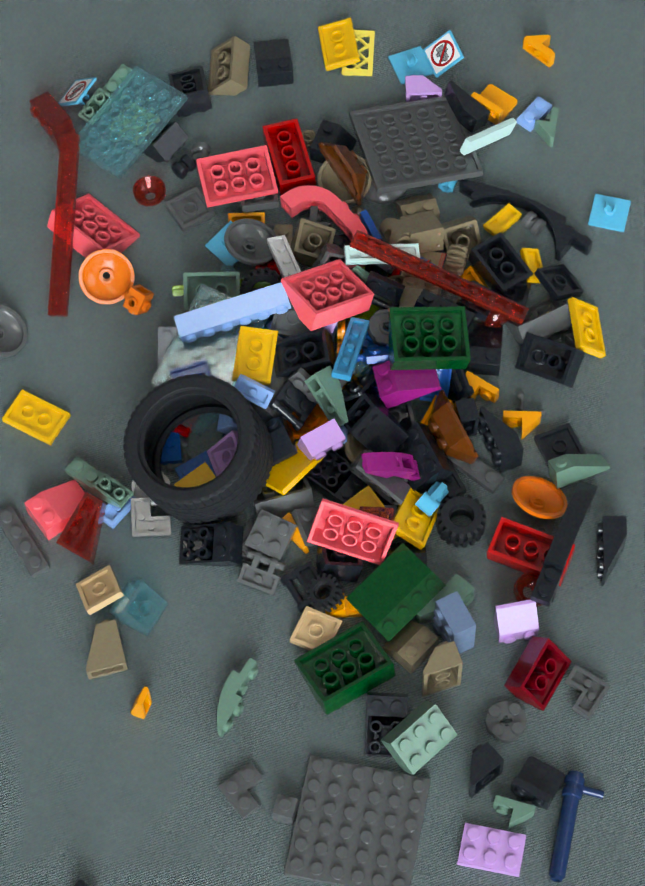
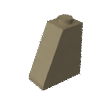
(106, 651)

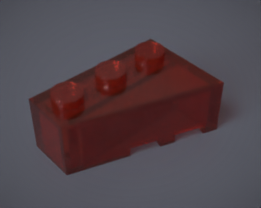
(51, 117)
(84, 528)

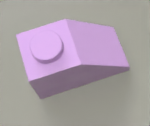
(419, 88)

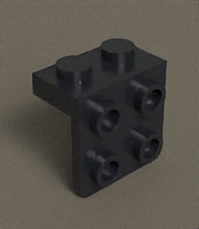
(355, 388)
(537, 782)

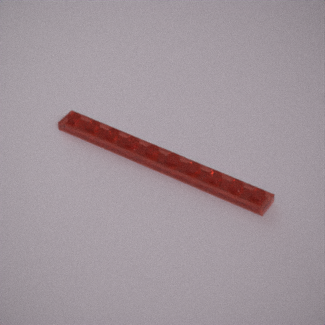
(64, 225)
(439, 277)

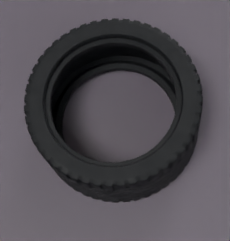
(168, 408)

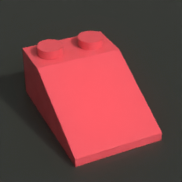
(54, 507)

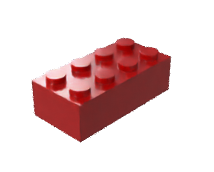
(288, 155)
(522, 547)

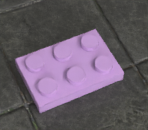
(491, 849)

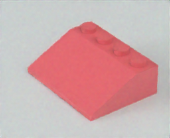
(236, 176)
(97, 228)
(327, 294)
(352, 531)

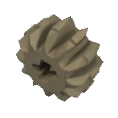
(456, 259)

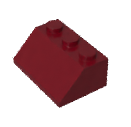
(538, 672)

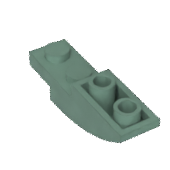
(103, 94)
(98, 484)
(230, 702)

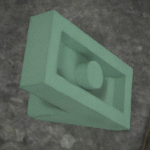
(547, 128)
(519, 810)

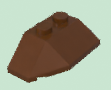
(346, 168)
(449, 431)

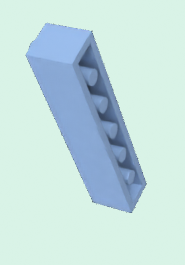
(232, 312)

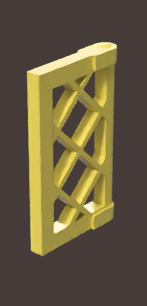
(357, 71)

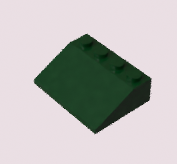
(428, 338)
(395, 592)
(345, 667)

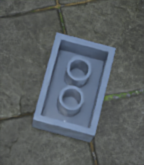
(454, 622)

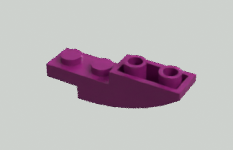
(390, 464)

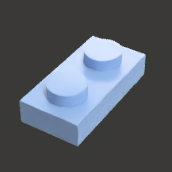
(535, 111)
(254, 391)
(114, 514)

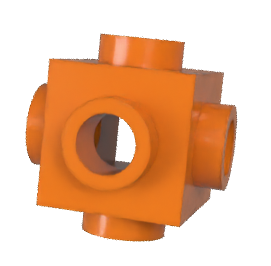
(138, 300)

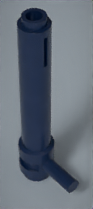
(571, 793)

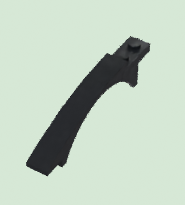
(563, 236)
(563, 541)

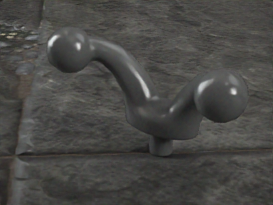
(520, 395)
(184, 444)

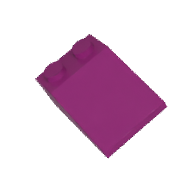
(404, 385)

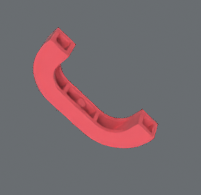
(304, 197)

